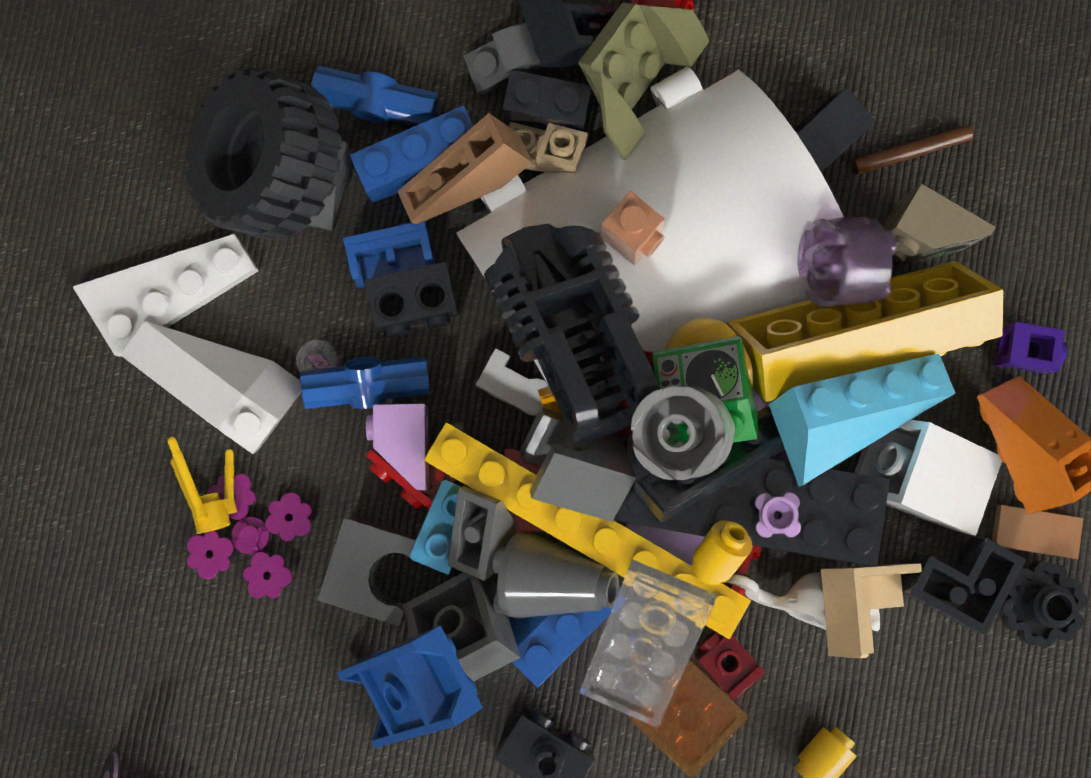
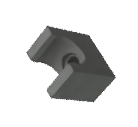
(576, 476)
(353, 565)

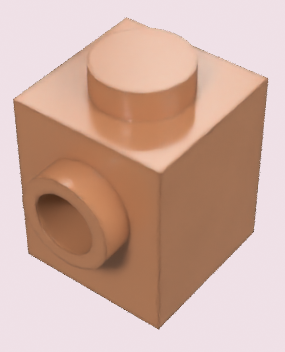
(633, 228)

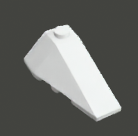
(223, 385)

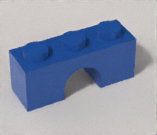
(398, 159)

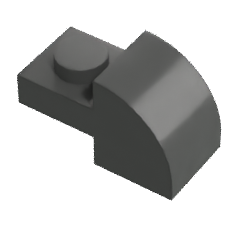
(508, 51)

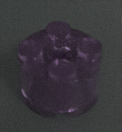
(846, 260)

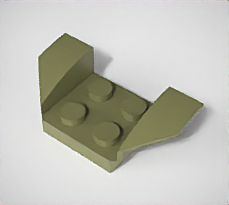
(629, 58)

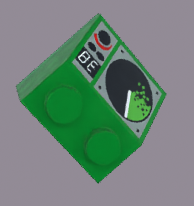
(715, 367)

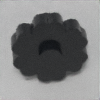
(1044, 605)

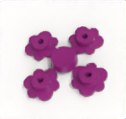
(250, 537)

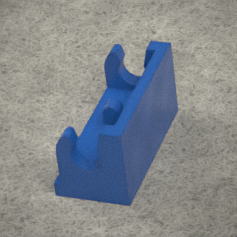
(388, 251)

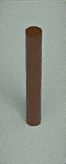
(912, 149)

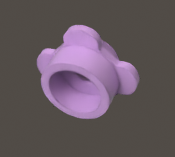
(787, 506)

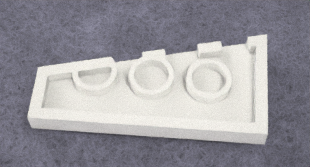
(164, 288)

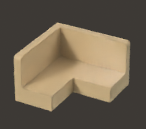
(850, 596)

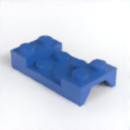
(415, 687)

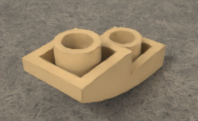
(554, 149)

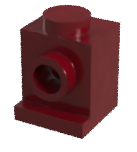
(737, 678)

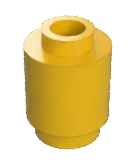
(721, 552)
(826, 755)

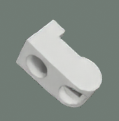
(509, 385)

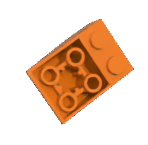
(1038, 444)

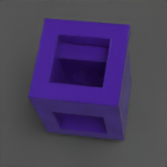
(1047, 346)

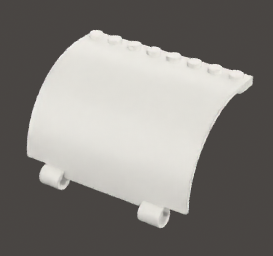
(731, 197)

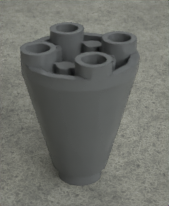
(549, 579)

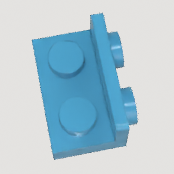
(435, 535)

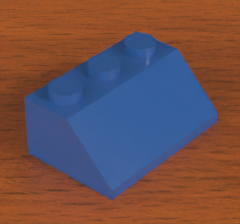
(551, 639)

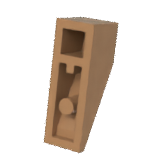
(467, 170)

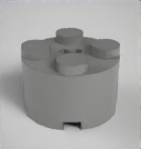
(656, 432)

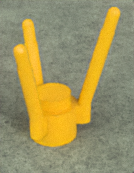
(207, 510)

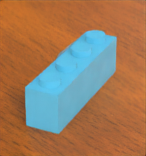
(846, 413)

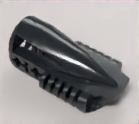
(576, 322)

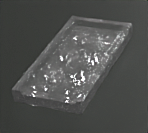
(647, 643)

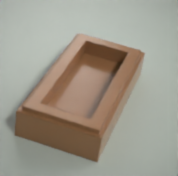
(1037, 531)

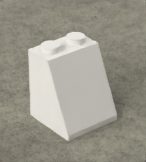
(933, 474)

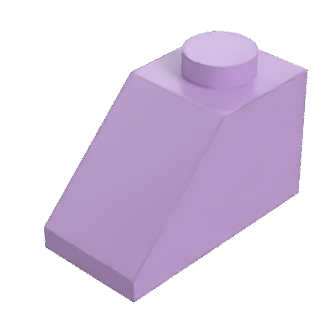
(402, 439)

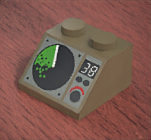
(932, 226)

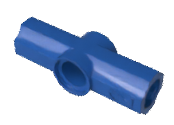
(375, 97)
(364, 382)

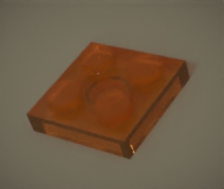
(695, 722)

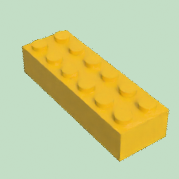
(919, 318)

